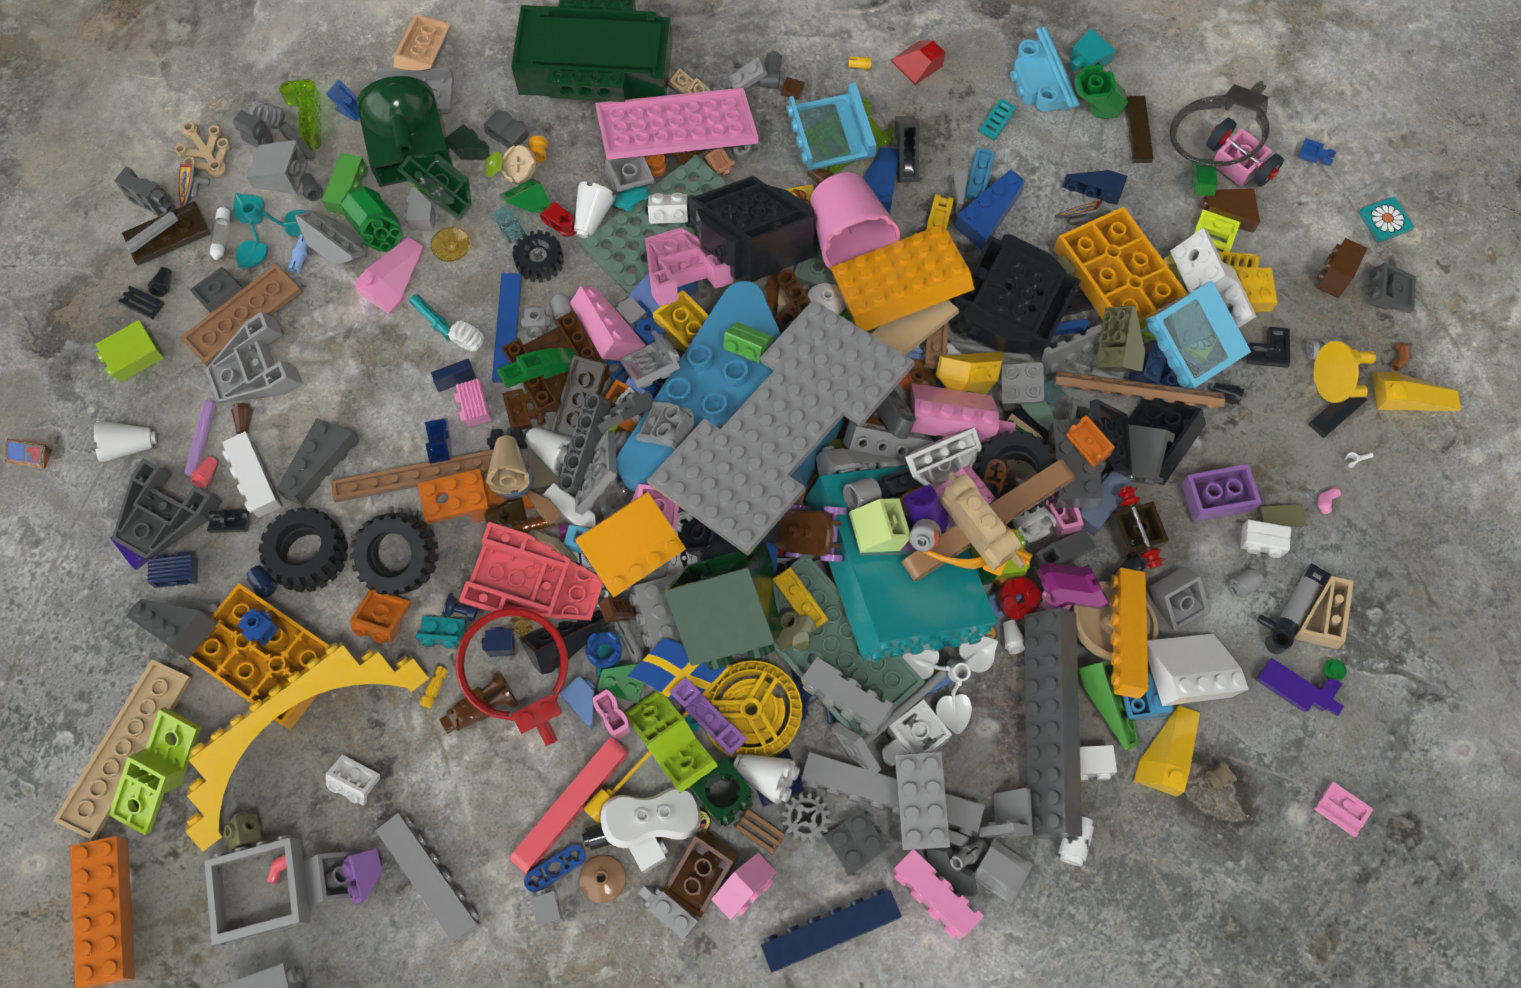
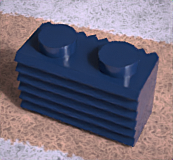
(172, 570)

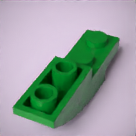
(535, 364)

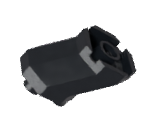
(703, 541)

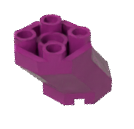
(1072, 586)

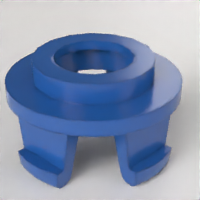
(595, 641)

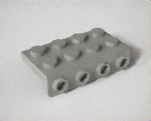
(439, 79)
(651, 362)
(654, 611)

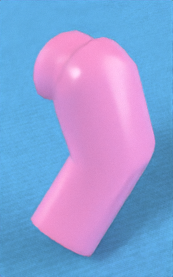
(1325, 499)

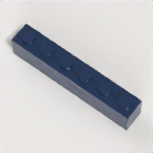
(830, 931)

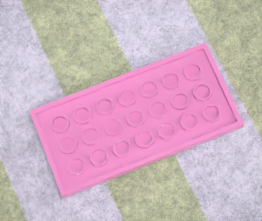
(676, 123)

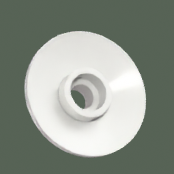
(834, 301)

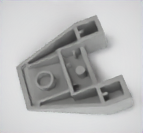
(246, 365)

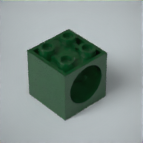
(723, 772)

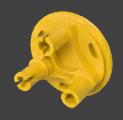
(1338, 371)

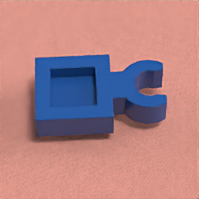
(1314, 151)

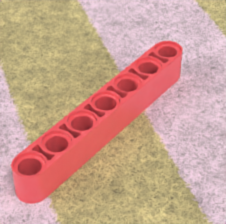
(569, 805)

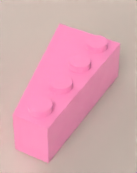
(604, 324)
(937, 895)

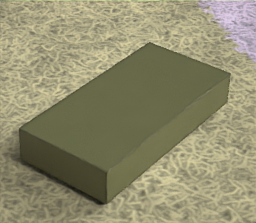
(1283, 515)

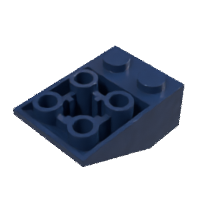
(1155, 368)

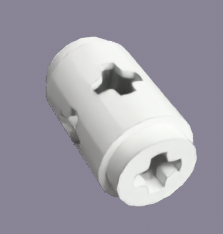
(1075, 851)

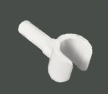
(1357, 458)

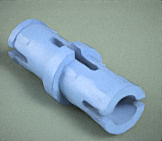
(299, 255)

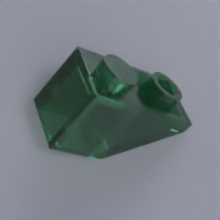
(467, 145)

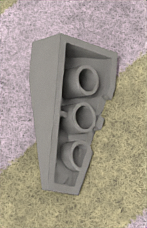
(843, 460)

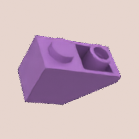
(362, 874)

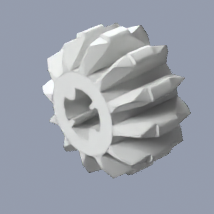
(466, 336)

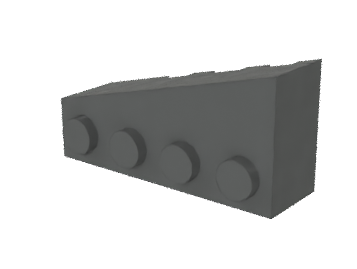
(174, 625)

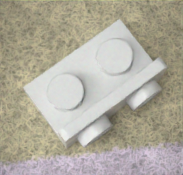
(351, 779)

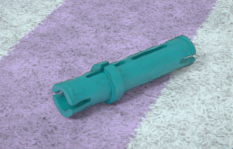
(437, 322)

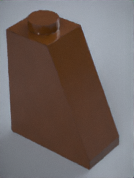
(1236, 205)

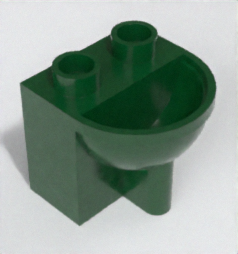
(400, 120)

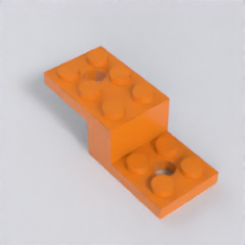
(466, 494)

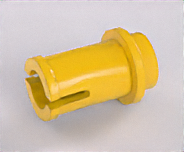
(860, 62)

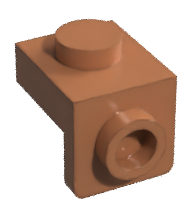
(720, 161)

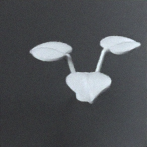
(955, 710)

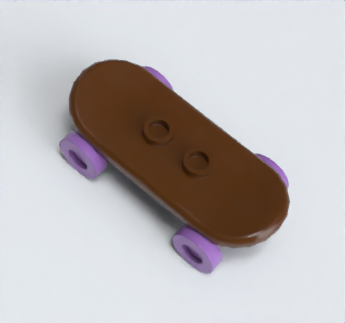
(810, 532)

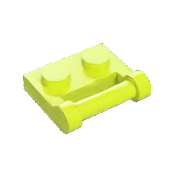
(1220, 227)

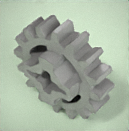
(815, 811)

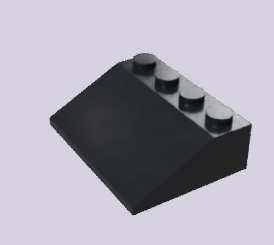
(1178, 418)

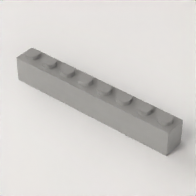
(881, 791)

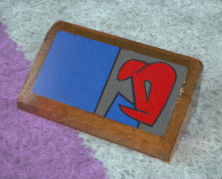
(27, 453)

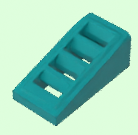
(1003, 109)

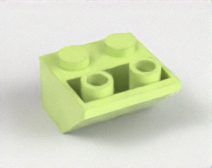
(880, 526)

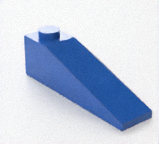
(882, 175)

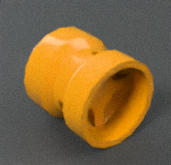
(538, 146)

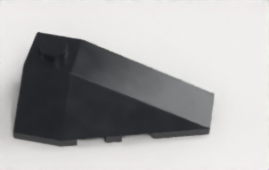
(543, 649)

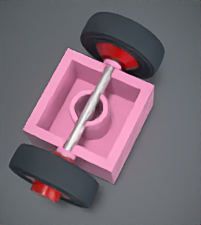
(1239, 146)

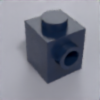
(499, 642)

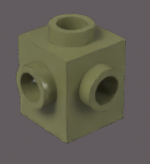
(243, 831)

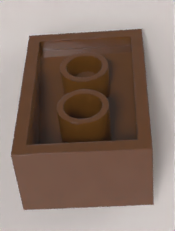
(701, 872)

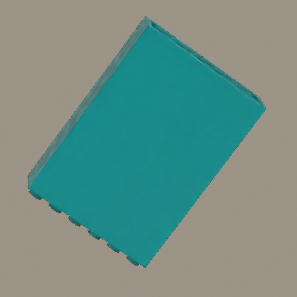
(884, 603)

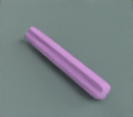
(199, 437)

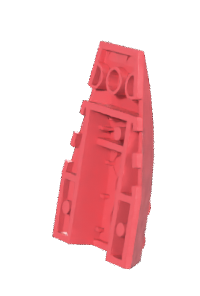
(529, 575)

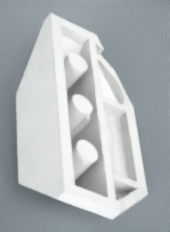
(937, 460)

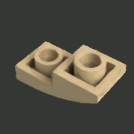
(685, 84)

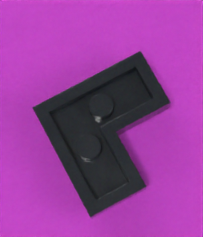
(1275, 352)

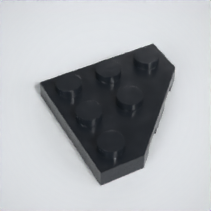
(1115, 427)

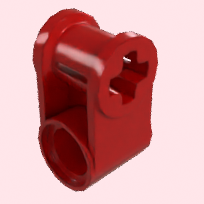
(558, 219)

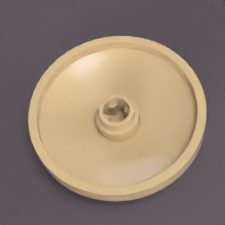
(1095, 627)

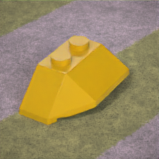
(970, 371)

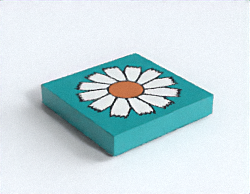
(1386, 219)

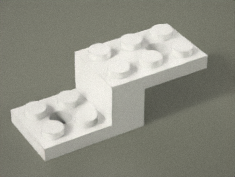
(1211, 268)

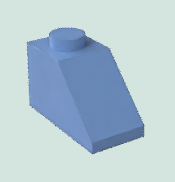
(580, 699)

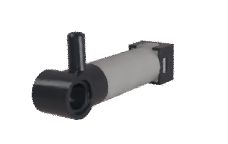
(1296, 610)

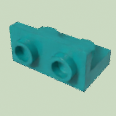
(441, 632)

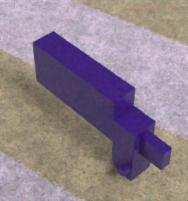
(1298, 690)

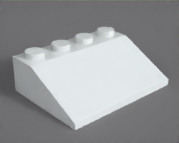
(1194, 669)

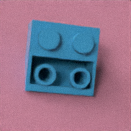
(1148, 706)

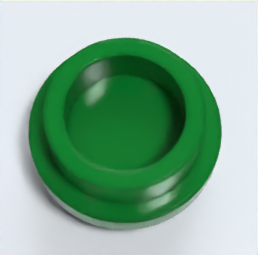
(1334, 669)

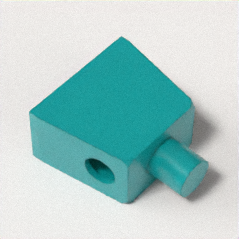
(1091, 51)

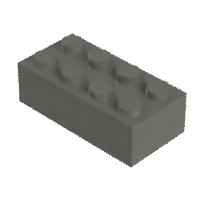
(1086, 488)

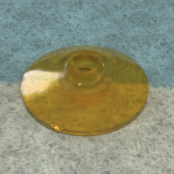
(447, 238)

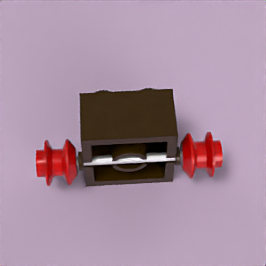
(1138, 529)

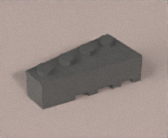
(315, 460)

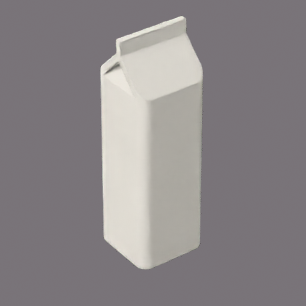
(566, 506)

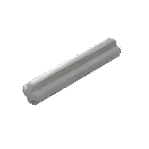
(151, 232)

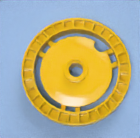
(770, 711)

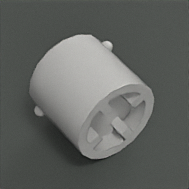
(861, 493)

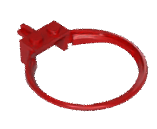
(535, 714)

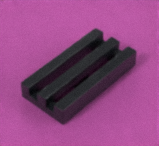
(129, 295)

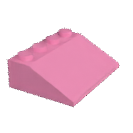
(953, 411)

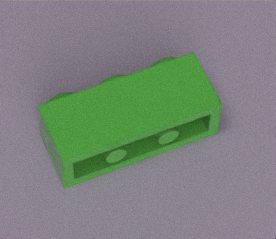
(346, 175)

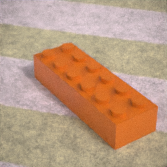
(102, 913)

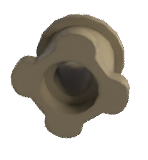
(1220, 776)

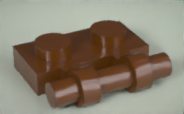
(518, 412)

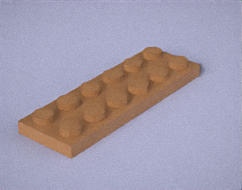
(265, 294)

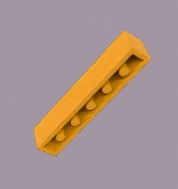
(1129, 633)

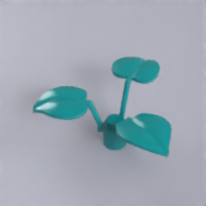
(250, 209)

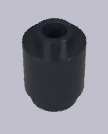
(595, 837)

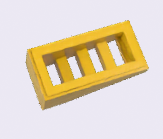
(1246, 259)

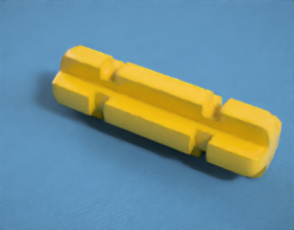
(433, 687)

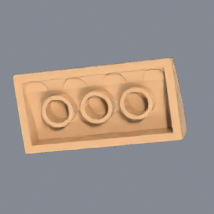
(421, 43)

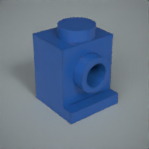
(642, 327)

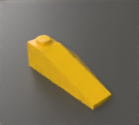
(1404, 392)
(1169, 756)

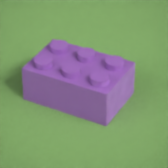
(1221, 493)

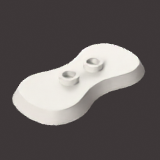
(632, 819)

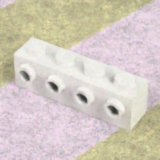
(251, 475)

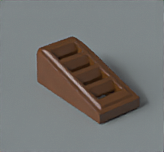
(609, 612)

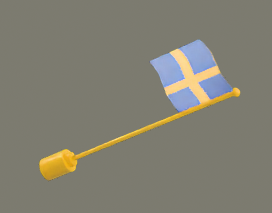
(662, 671)

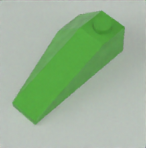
(1098, 685)

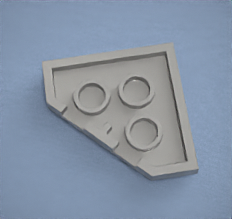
(598, 473)

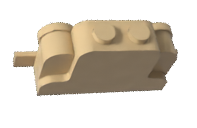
(980, 523)

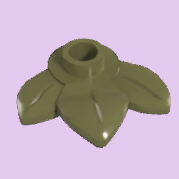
(796, 634)

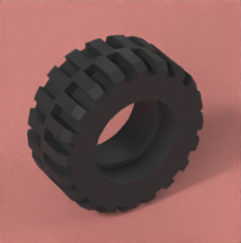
(1015, 447)
(289, 529)
(368, 561)

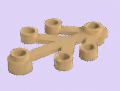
(214, 167)

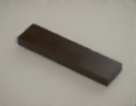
(1139, 130)

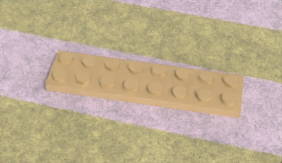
(93, 794)

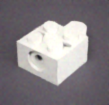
(919, 735)

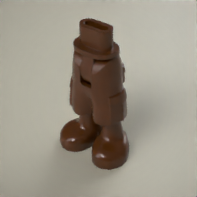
(465, 714)

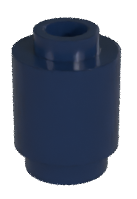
(261, 581)

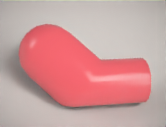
(275, 870)

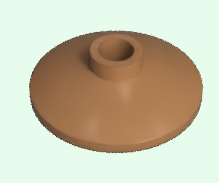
(602, 891)

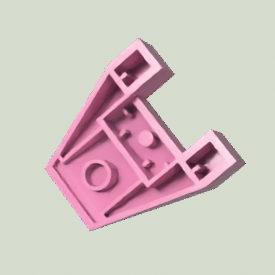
(679, 259)

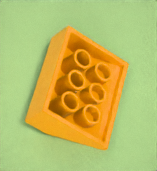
(630, 544)

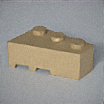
(1329, 615)

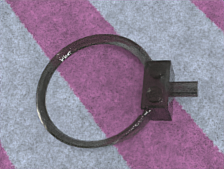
(1251, 99)

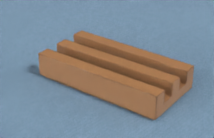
(762, 822)

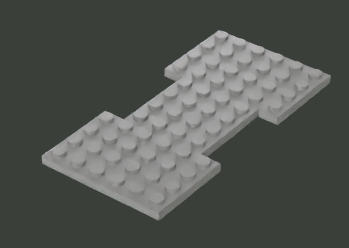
(741, 473)

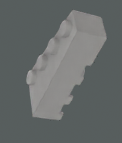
(847, 696)

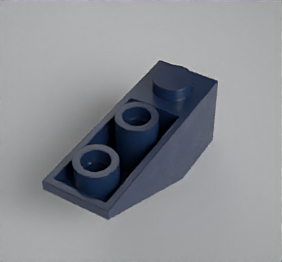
(1098, 184)

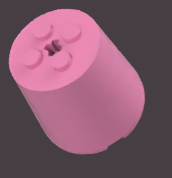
(850, 219)

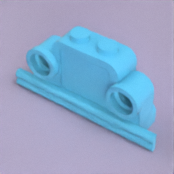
(1041, 75)

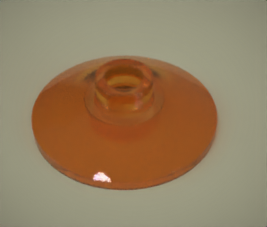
(927, 375)

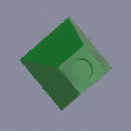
(527, 196)

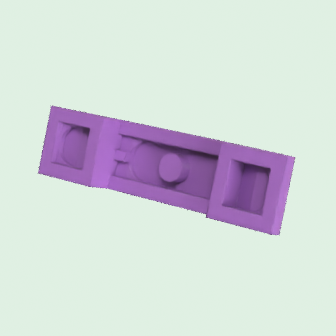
(708, 716)

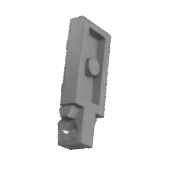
(669, 911)

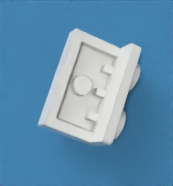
(667, 208)

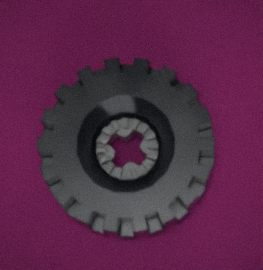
(534, 246)

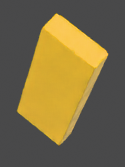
(799, 597)

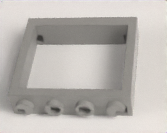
(297, 891)

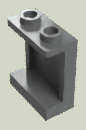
(1147, 452)

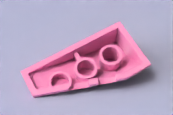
(388, 277)

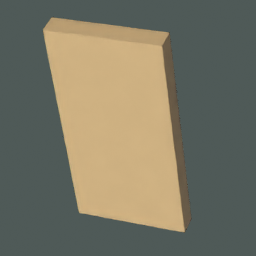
(913, 329)

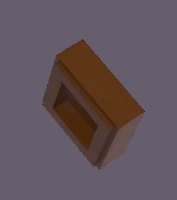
(792, 88)

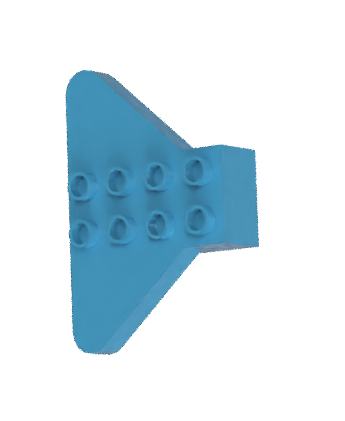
(713, 383)

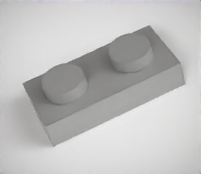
(749, 74)

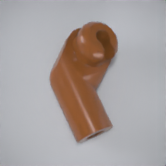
(1404, 356)

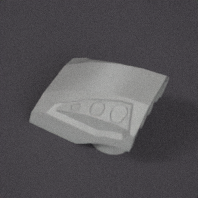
(666, 425)
(1002, 871)

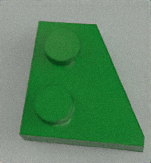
(616, 681)

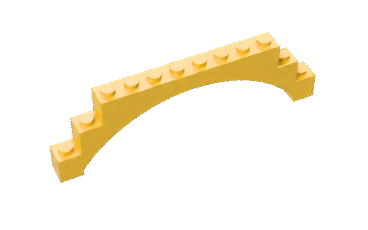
(221, 753)

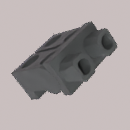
(143, 192)

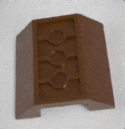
(568, 334)

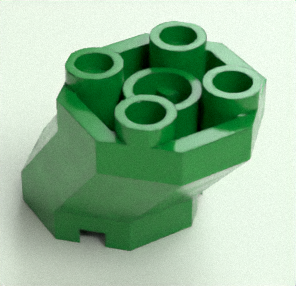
(1101, 92)
(372, 219)

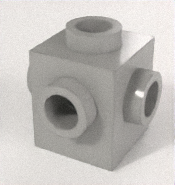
(535, 322)

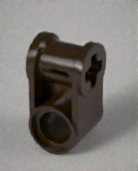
(507, 512)

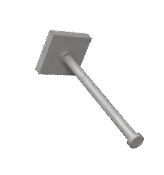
(857, 747)

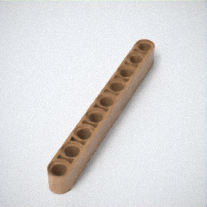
(1006, 508)

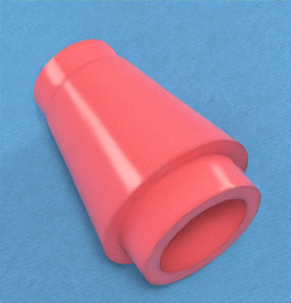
(204, 473)

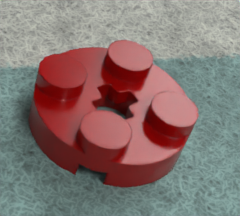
(1007, 599)

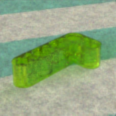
(307, 98)

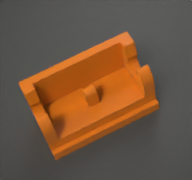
(1090, 441)

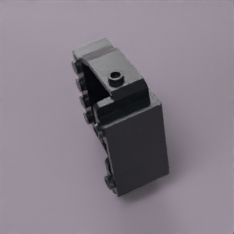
(753, 227)
(1003, 315)

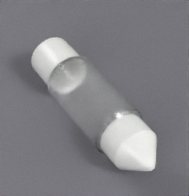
(220, 232)

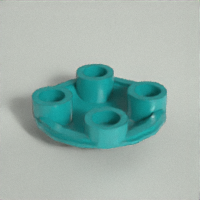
(628, 198)

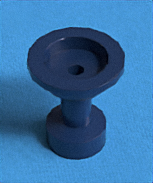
(451, 606)

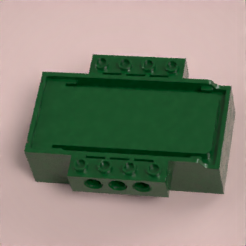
(592, 51)

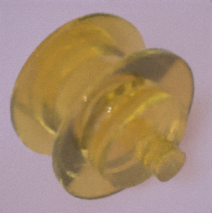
(521, 625)

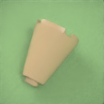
(507, 468)

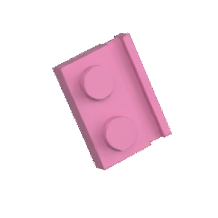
(1343, 809)

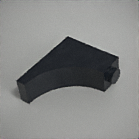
(908, 147)

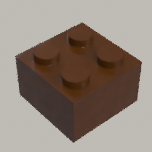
(1340, 267)

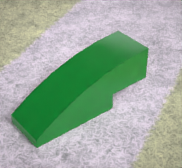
(1204, 179)

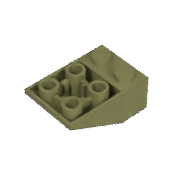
(1121, 341)

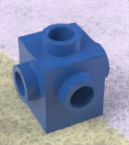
(258, 626)

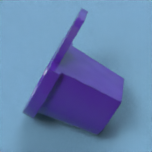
(924, 505)

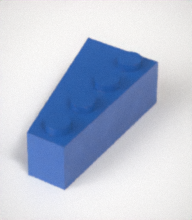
(989, 209)

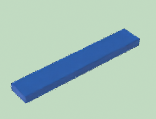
(507, 319)

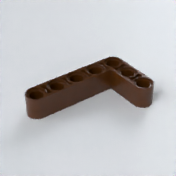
(791, 290)

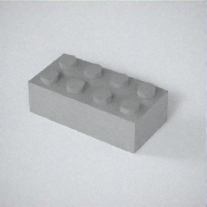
(922, 801)

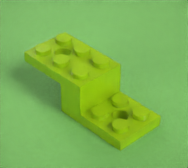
(670, 740)
(154, 771)

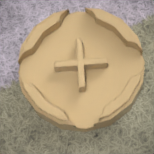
(518, 164)

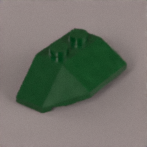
(439, 182)

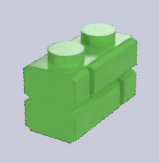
(747, 341)

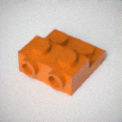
(379, 616)

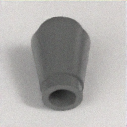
(311, 188)

